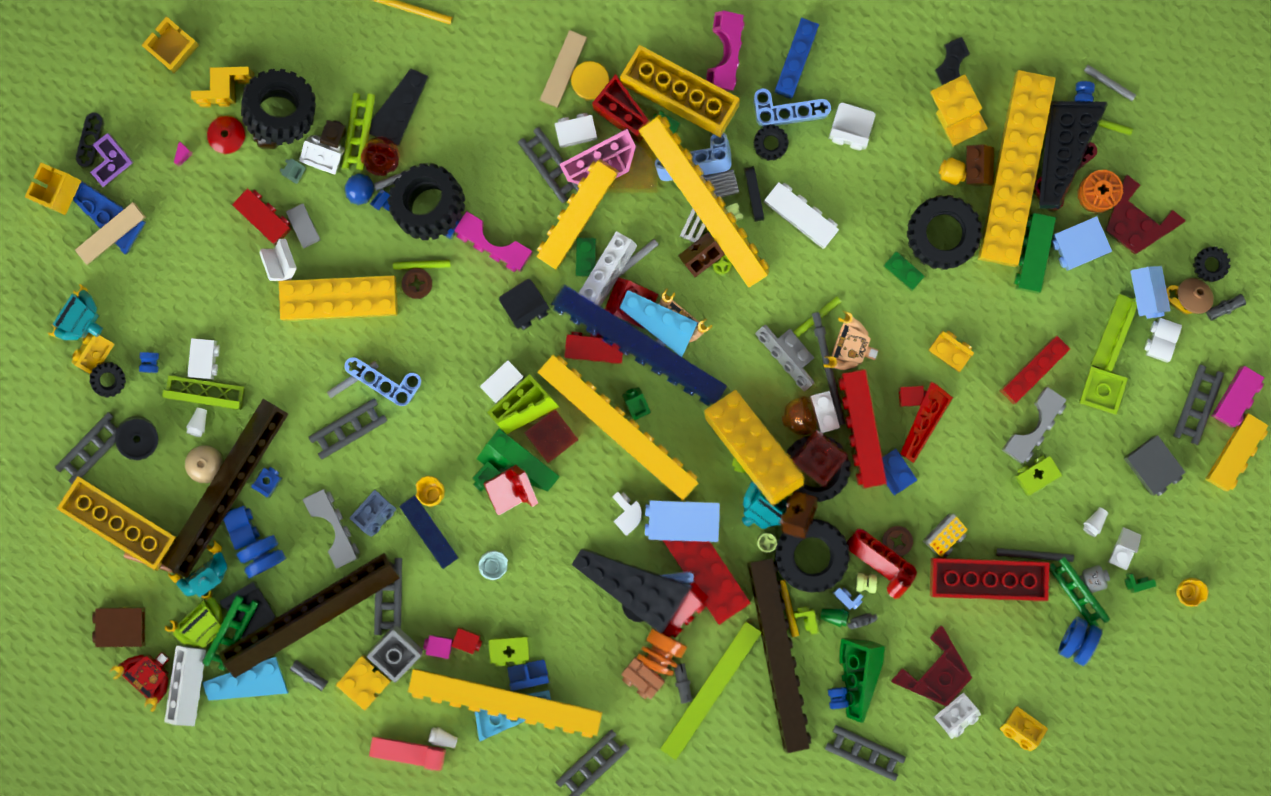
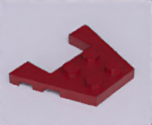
(1134, 227)
(944, 677)

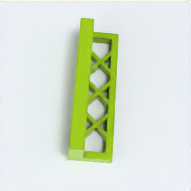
(1114, 333)
(203, 399)

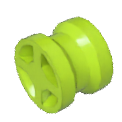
(725, 265)

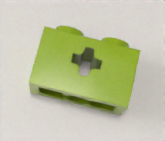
(1048, 474)
(519, 644)

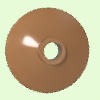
(1191, 299)

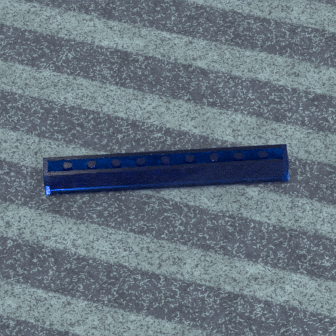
(638, 344)

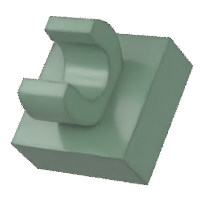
(293, 170)

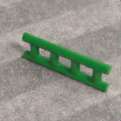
(1078, 602)
(229, 622)

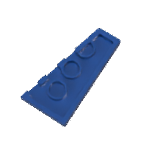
(103, 210)

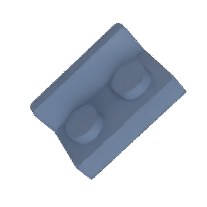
(373, 513)

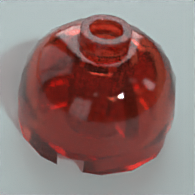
(380, 156)

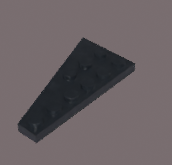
(1067, 140)
(640, 590)

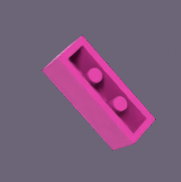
(1238, 397)

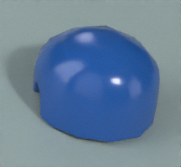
(359, 189)

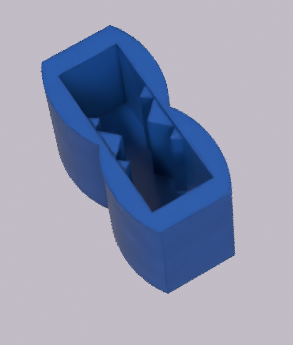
(240, 527)

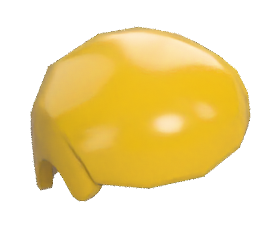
(430, 491)
(1192, 592)

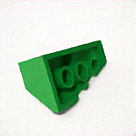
(861, 668)

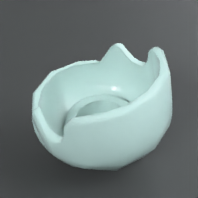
(493, 565)

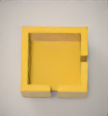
(171, 47)
(59, 191)
(362, 683)

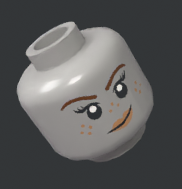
(1095, 578)

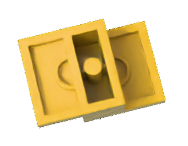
(222, 86)
(959, 110)

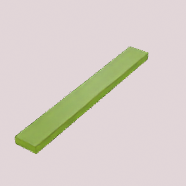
(710, 690)

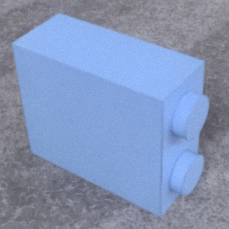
(1081, 244)
(1150, 291)

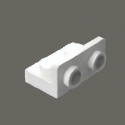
(321, 155)
(958, 716)

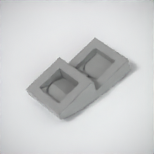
(303, 225)

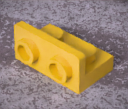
(951, 351)
(92, 352)
(1024, 729)

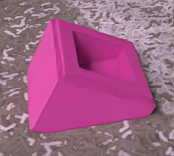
(182, 154)

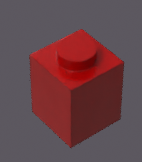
(911, 396)
(467, 641)

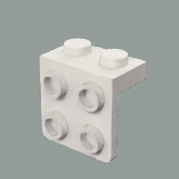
(852, 126)

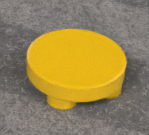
(589, 80)

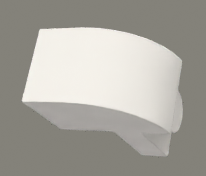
(631, 517)

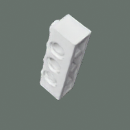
(608, 268)

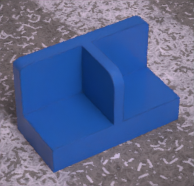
(528, 675)

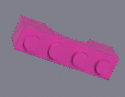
(728, 28)
(514, 255)

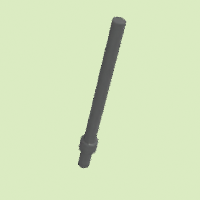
(820, 332)

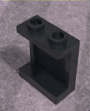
(263, 612)

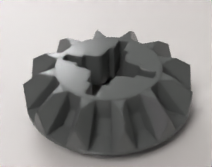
(862, 620)

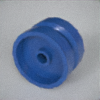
(261, 556)
(1080, 641)

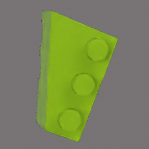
(522, 405)

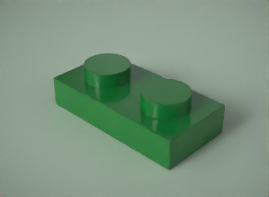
(585, 256)
(904, 271)

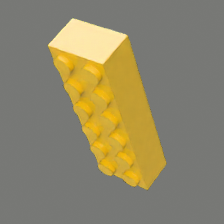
(679, 91)
(338, 298)
(754, 447)
(116, 523)

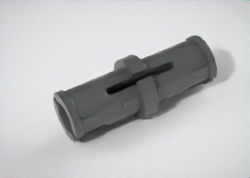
(1226, 307)
(308, 675)
(683, 683)

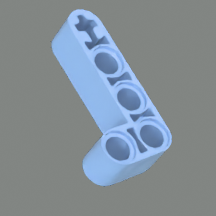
(792, 109)
(711, 160)
(380, 378)

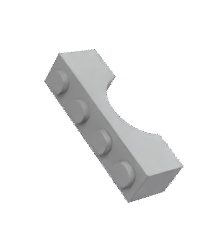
(1048, 405)
(342, 550)

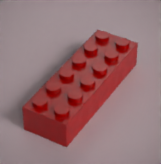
(863, 429)
(711, 576)
(989, 579)

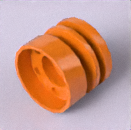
(1091, 197)
(661, 652)

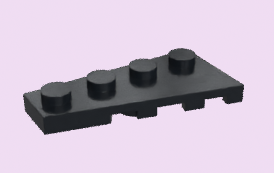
(398, 109)

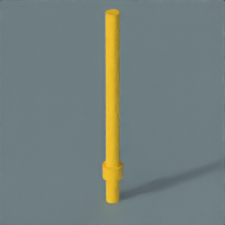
(417, 10)

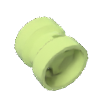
(768, 540)
(861, 582)

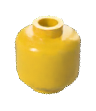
(952, 171)

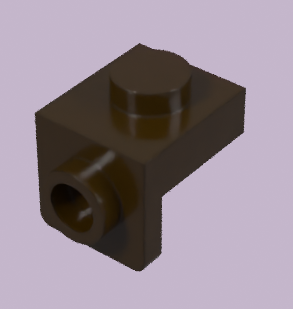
(333, 133)

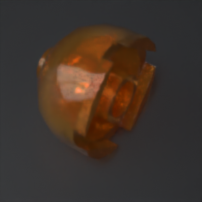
(799, 417)

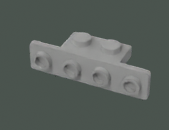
(789, 353)

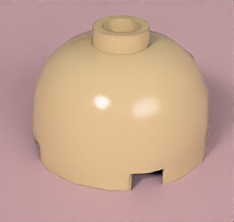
(203, 463)

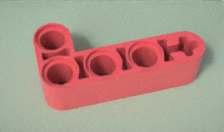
(407, 752)

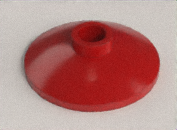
(235, 136)

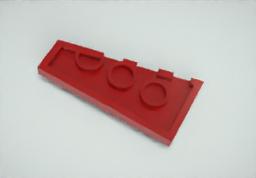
(927, 418)

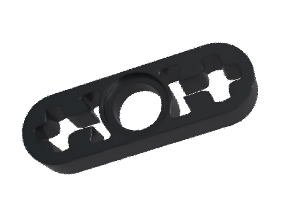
(98, 127)
(754, 194)

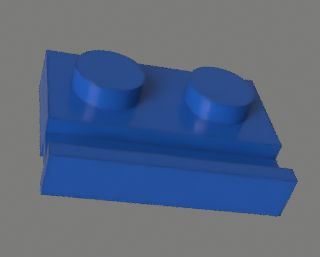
(897, 472)

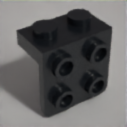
(524, 304)

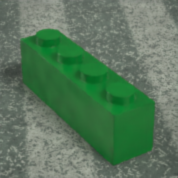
(1035, 253)

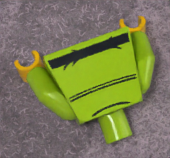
(200, 624)

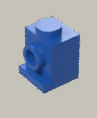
(268, 489)

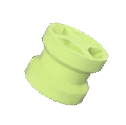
(734, 208)

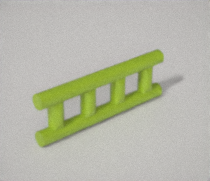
(353, 122)

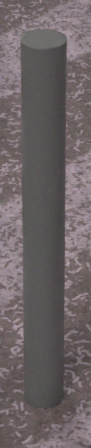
(1033, 554)

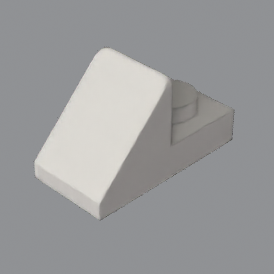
(1125, 548)

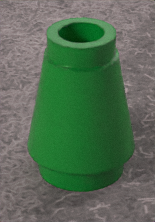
(835, 616)

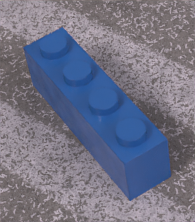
(796, 58)

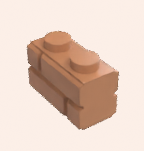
(643, 678)

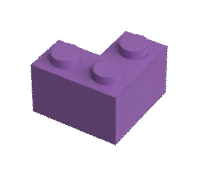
(115, 160)

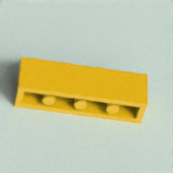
(1237, 452)

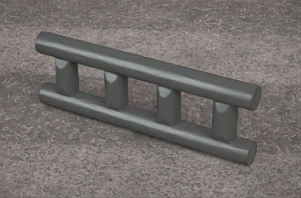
(538, 163)
(1187, 409)
(336, 427)
(78, 449)
(396, 605)
(592, 753)
(869, 764)

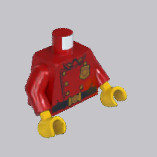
(146, 676)

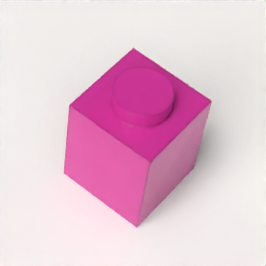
(438, 646)

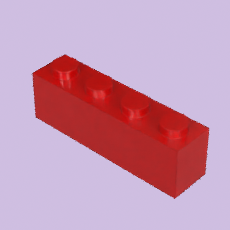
(1034, 369)

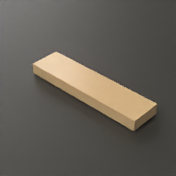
(563, 69)
(110, 233)

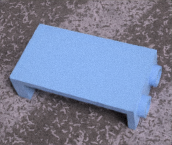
(683, 521)

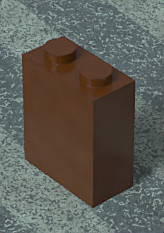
(119, 627)

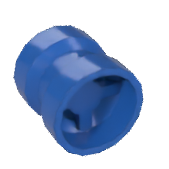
(1084, 91)
(149, 358)
(840, 702)

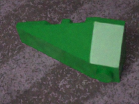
(505, 453)

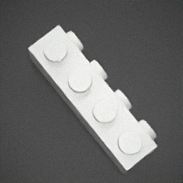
(801, 215)
(185, 686)

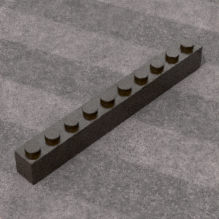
(224, 488)
(309, 615)
(778, 655)

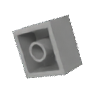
(395, 653)

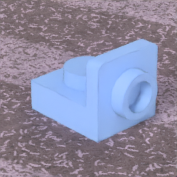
(844, 596)

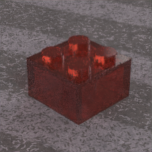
(551, 436)
(819, 457)

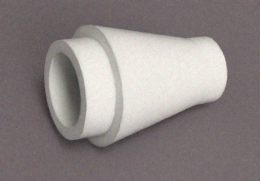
(197, 423)
(1094, 524)
(439, 737)

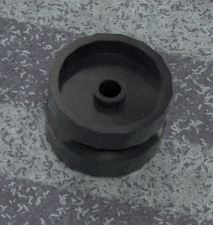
(131, 448)

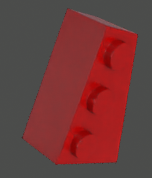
(620, 109)

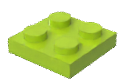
(1103, 390)

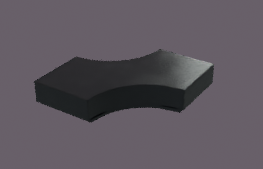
(955, 53)

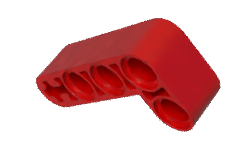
(883, 561)

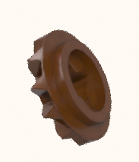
(409, 278)
(906, 538)

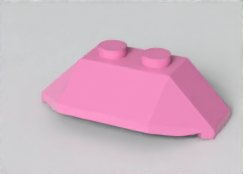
(615, 151)

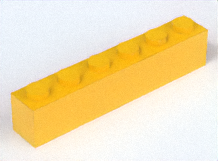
(577, 214)

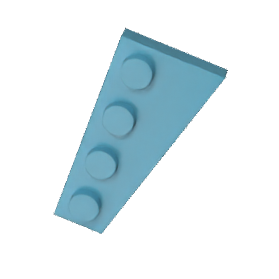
(663, 323)
(258, 681)
(491, 725)

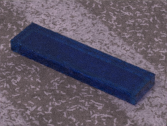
(429, 532)

